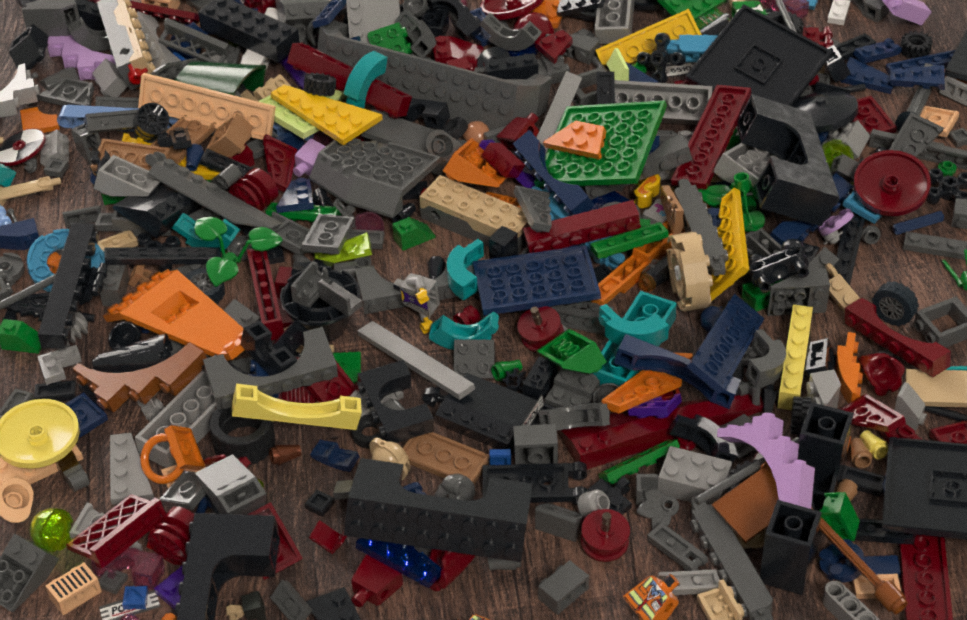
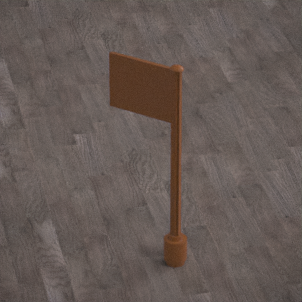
(749, 512)

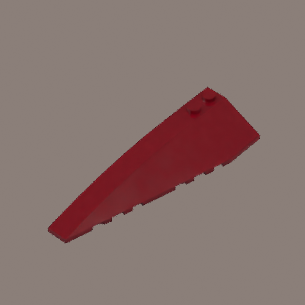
(633, 435)

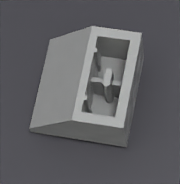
(852, 135)
(824, 388)

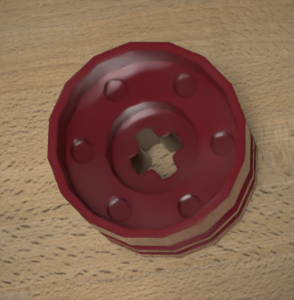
(255, 189)
(171, 535)

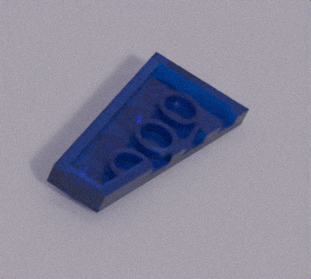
(402, 559)

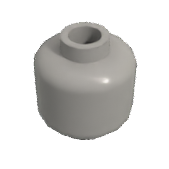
(592, 501)

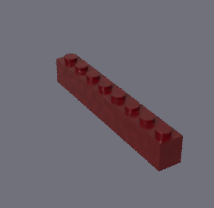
(379, 93)

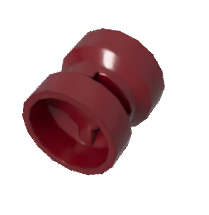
(468, 316)

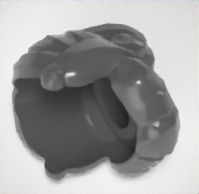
(457, 487)

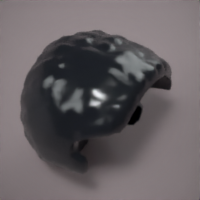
(124, 334)

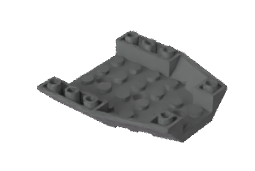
(373, 173)

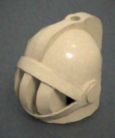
(390, 452)

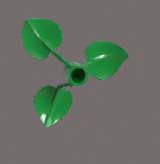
(713, 194)
(226, 268)

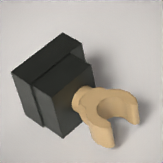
(252, 608)

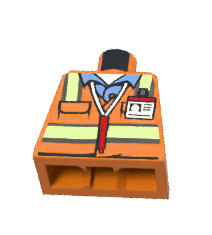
(653, 598)

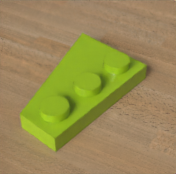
(352, 249)

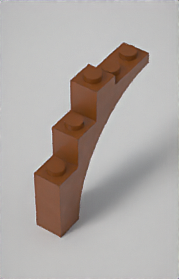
(143, 384)

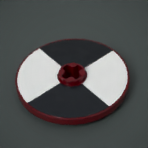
(21, 146)

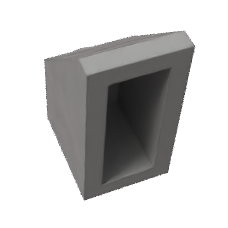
(910, 406)

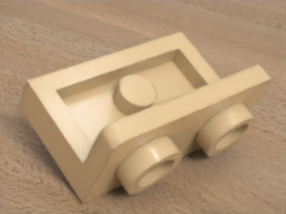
(269, 86)
(720, 603)

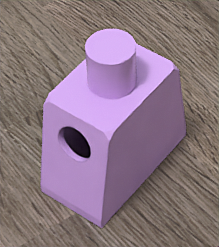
(306, 157)

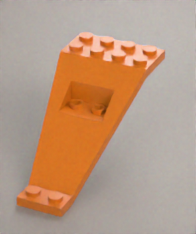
(183, 312)

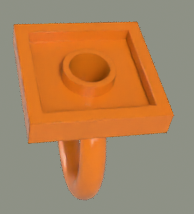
(182, 448)

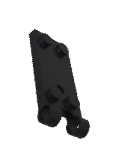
(538, 474)

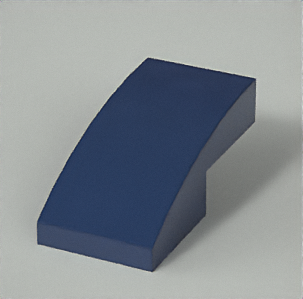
(331, 455)

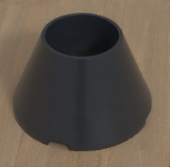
(320, 313)

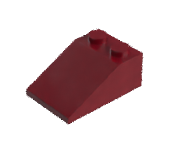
(452, 48)
(288, 552)

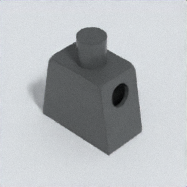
(85, 140)

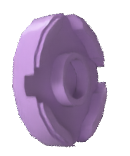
(835, 222)

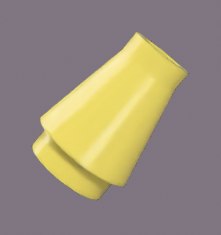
(875, 444)

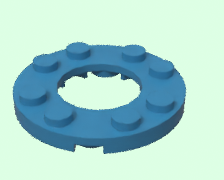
(44, 247)

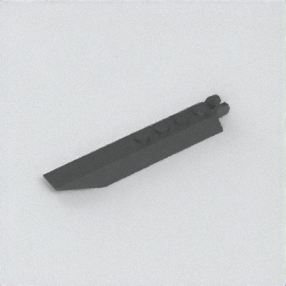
(206, 193)

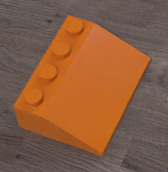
(469, 167)

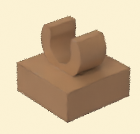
(139, 274)

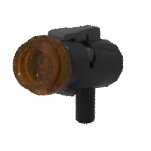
(654, 274)

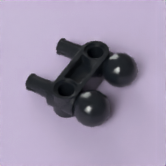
(778, 266)

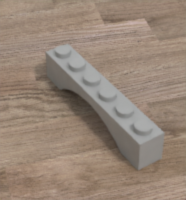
(158, 51)

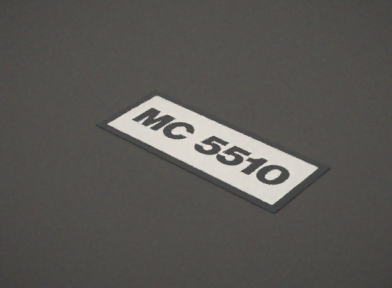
(673, 70)

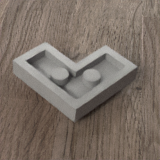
(53, 363)

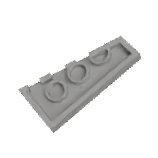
(126, 470)

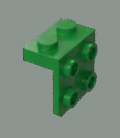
(391, 37)

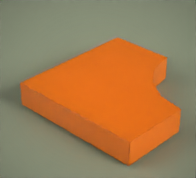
(35, 119)

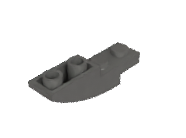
(117, 222)

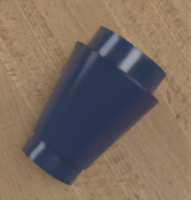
(193, 157)

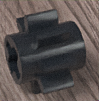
(510, 379)

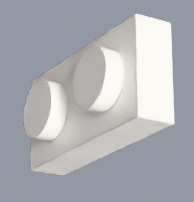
(838, 12)

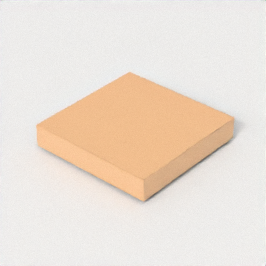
(941, 117)

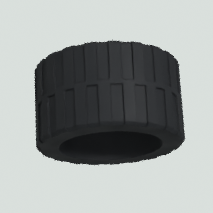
(253, 446)

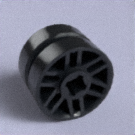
(150, 112)

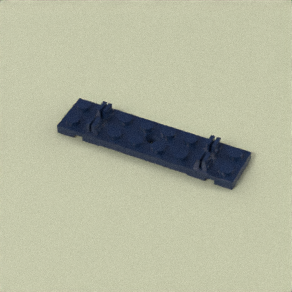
(725, 344)

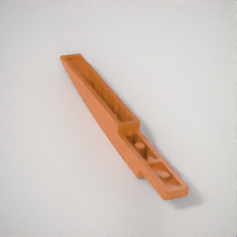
(631, 269)

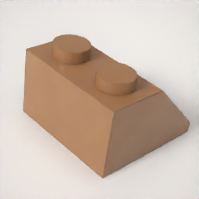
(231, 136)

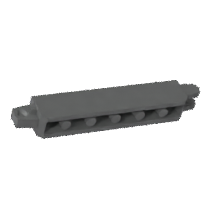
(698, 220)
(731, 561)

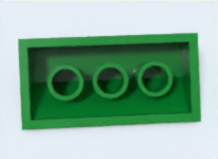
(573, 352)

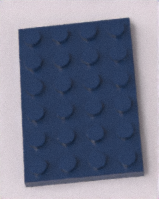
(536, 280)

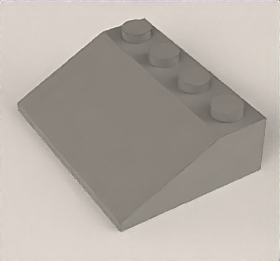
(370, 15)
(742, 159)

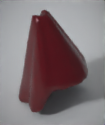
(882, 372)
(451, 566)

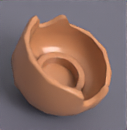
(476, 131)

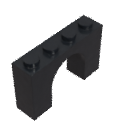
(392, 424)

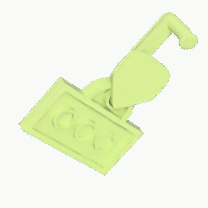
(292, 121)

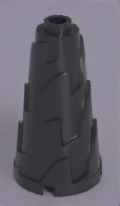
(135, 356)

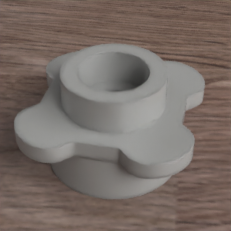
(832, 238)

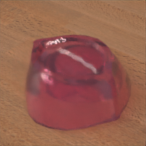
(369, 221)

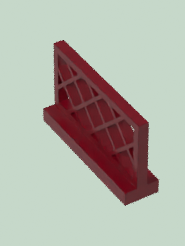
(119, 538)

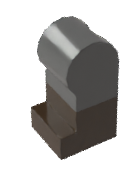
(72, 472)

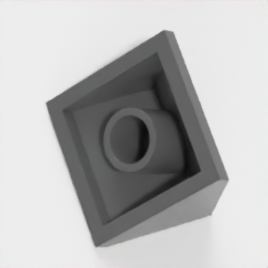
(558, 521)

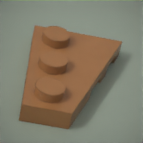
(672, 210)

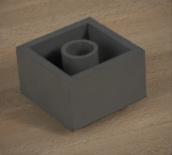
(535, 444)

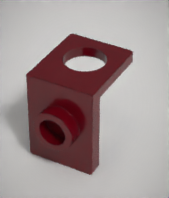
(326, 537)

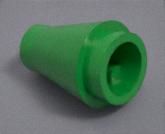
(500, 368)

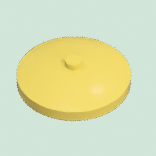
(37, 433)

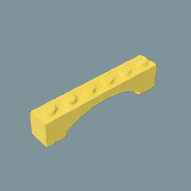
(795, 356)
(254, 404)

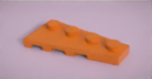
(640, 389)

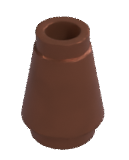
(283, 453)

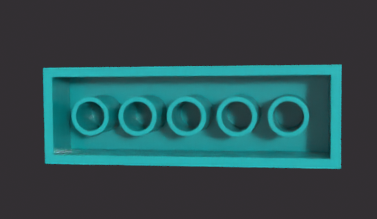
(642, 308)

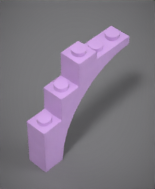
(76, 55)
(792, 476)

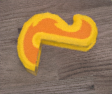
(647, 190)

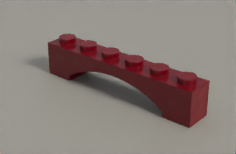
(927, 357)

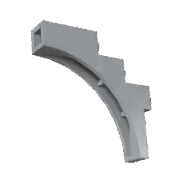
(18, 92)

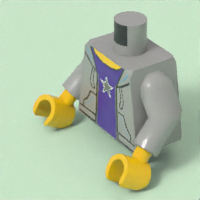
(421, 295)

